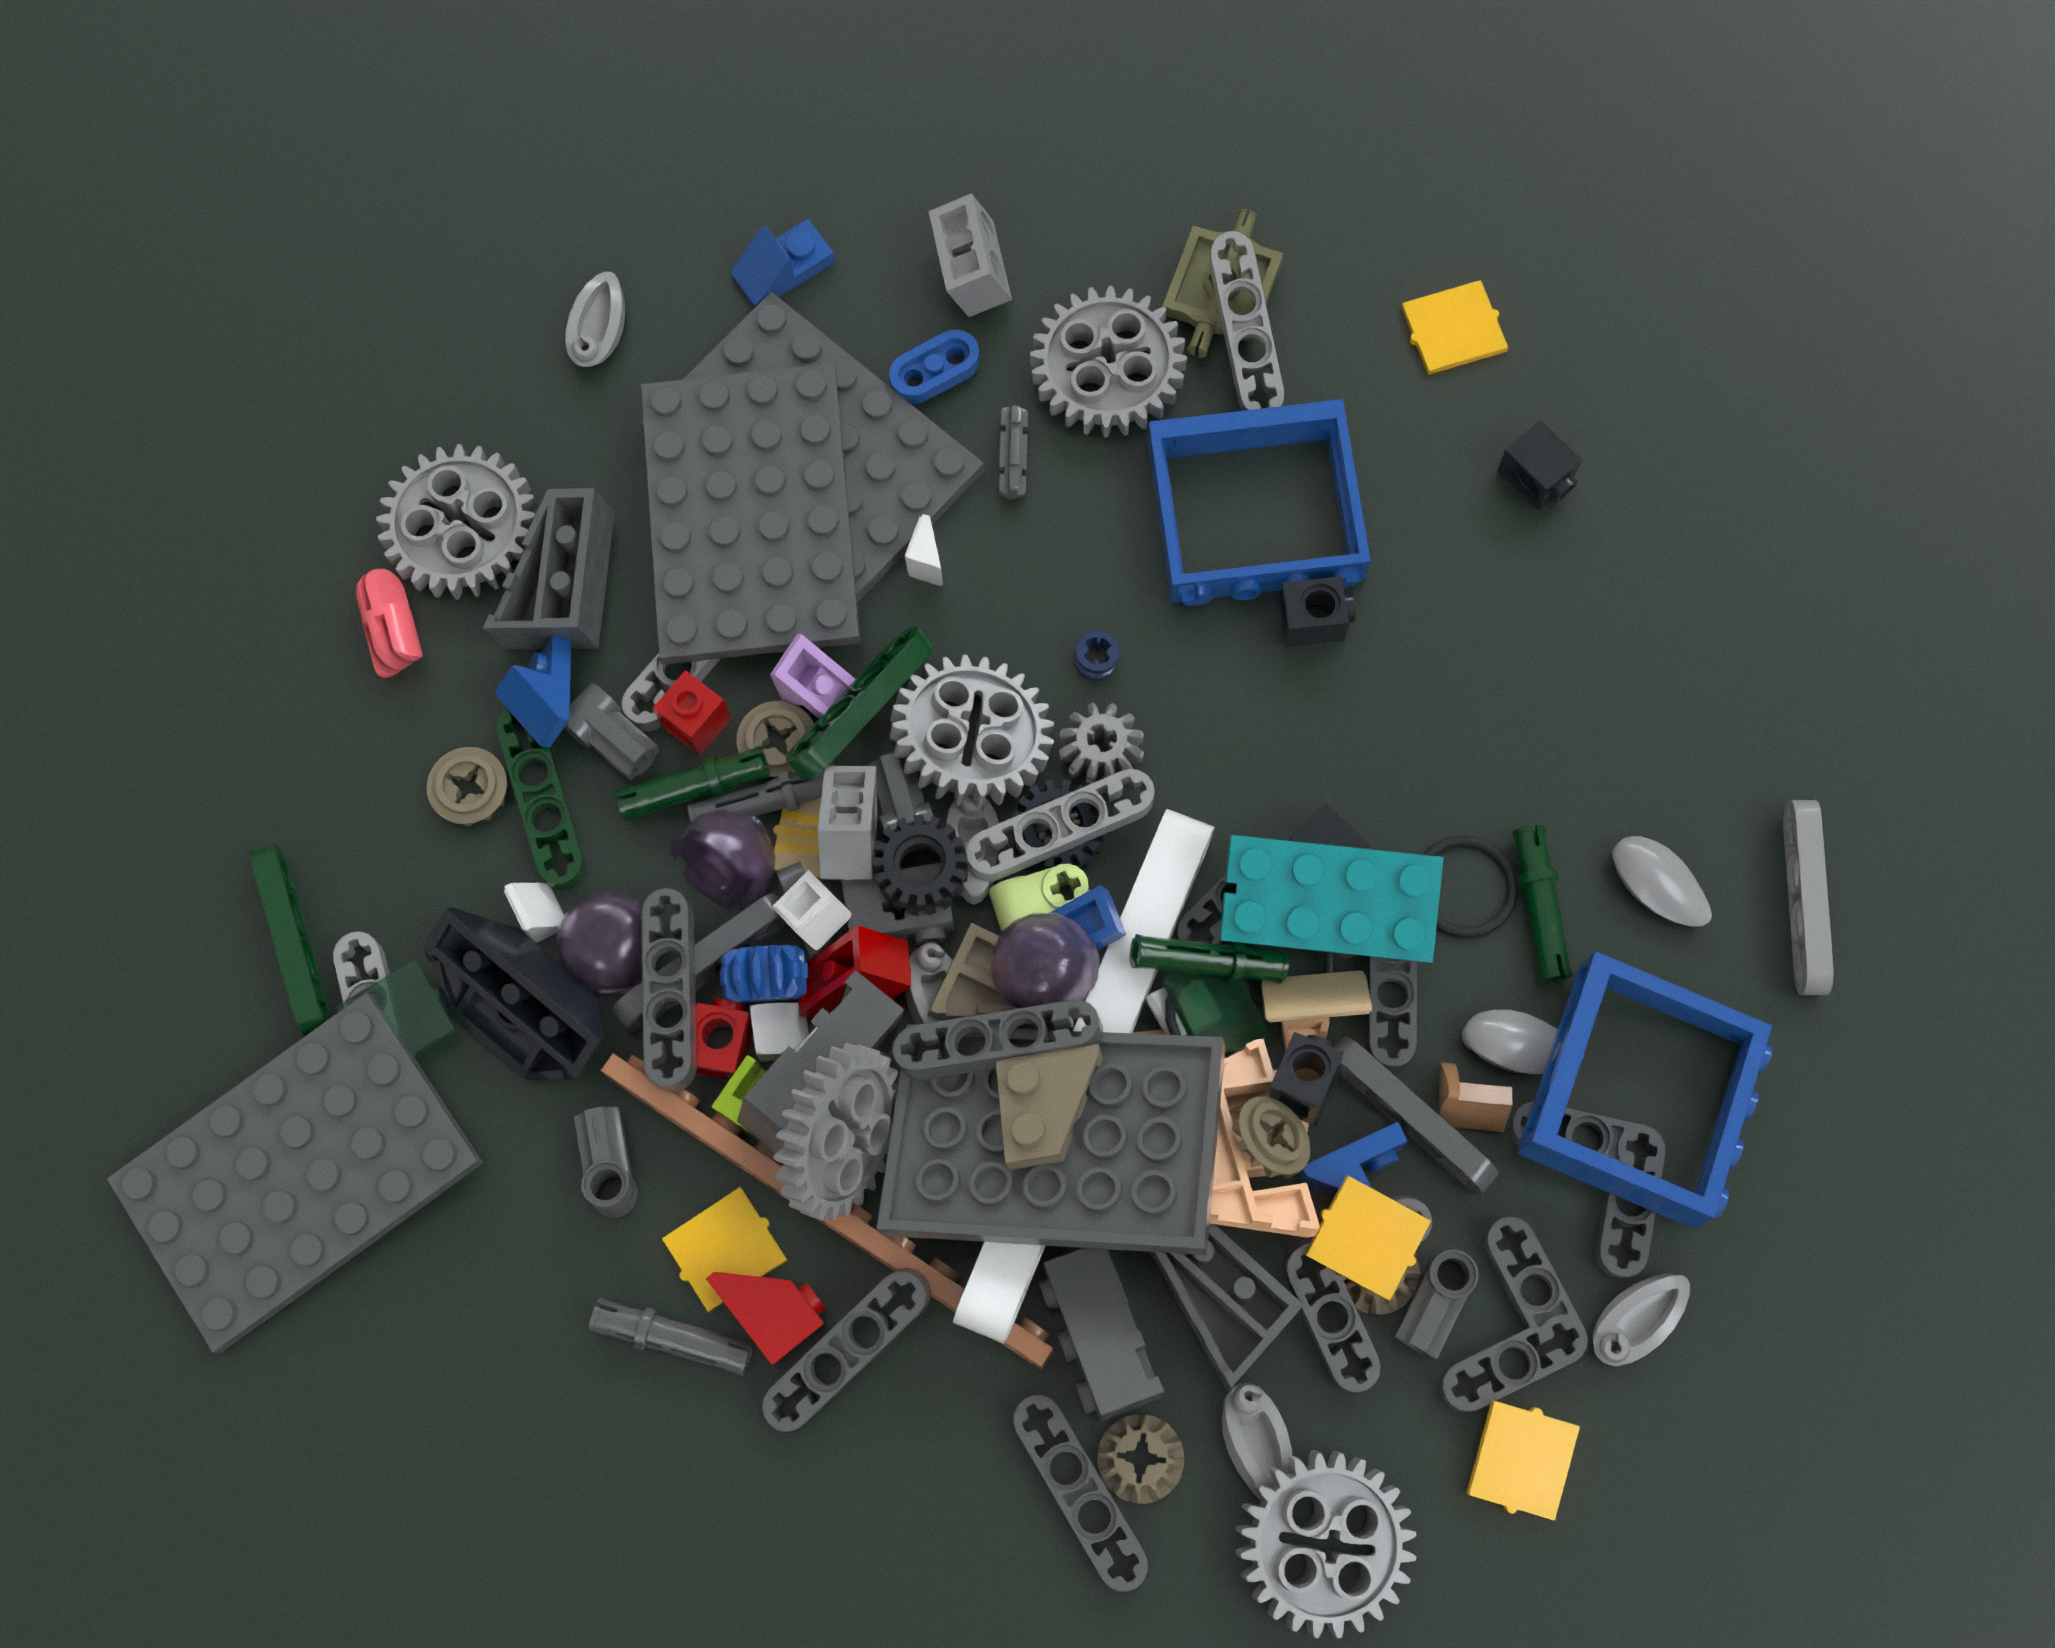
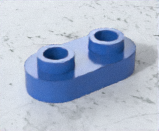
(931, 365)

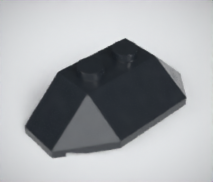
(514, 997)

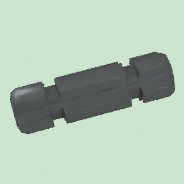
(1012, 452)

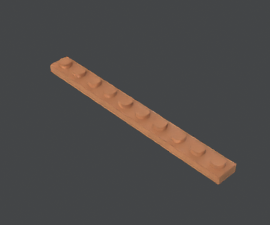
(894, 1252)

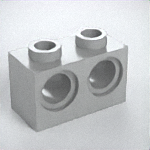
(970, 255)
(848, 822)

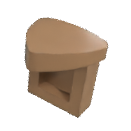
(1472, 1104)

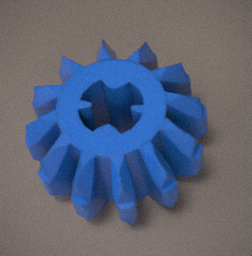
(764, 974)

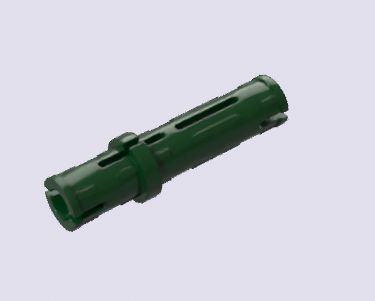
(711, 777)
(1544, 914)
(1229, 960)

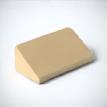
(1316, 996)

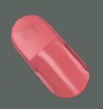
(387, 622)

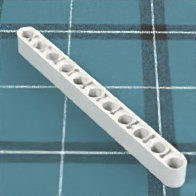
(1152, 910)

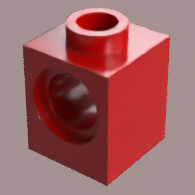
(692, 713)
(725, 1061)

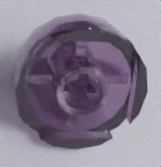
(727, 857)
(603, 942)
(1044, 960)

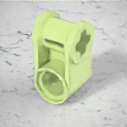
(1035, 892)

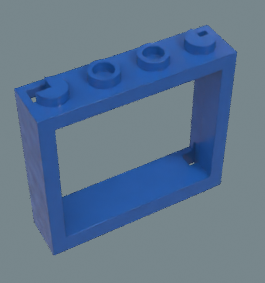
(1254, 430)
(1540, 1133)

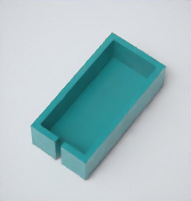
(1331, 898)

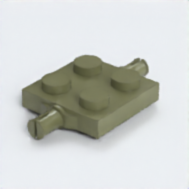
(1192, 291)

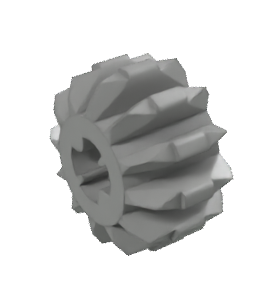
(1115, 734)

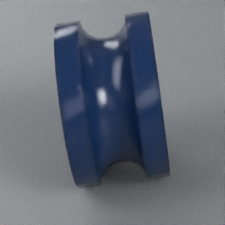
(1094, 670)

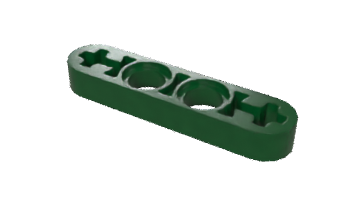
(859, 703)
(534, 799)
(290, 938)

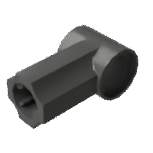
(600, 724)
(899, 793)
(605, 1158)
(1435, 1307)

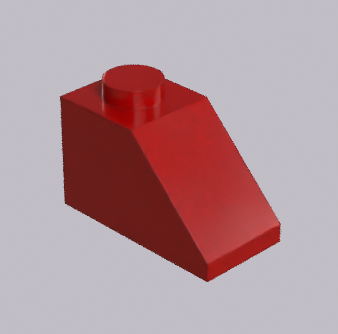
(869, 952)
(770, 1310)

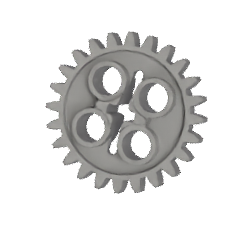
(1118, 398)
(433, 556)
(1018, 740)
(837, 1132)
(1317, 1592)

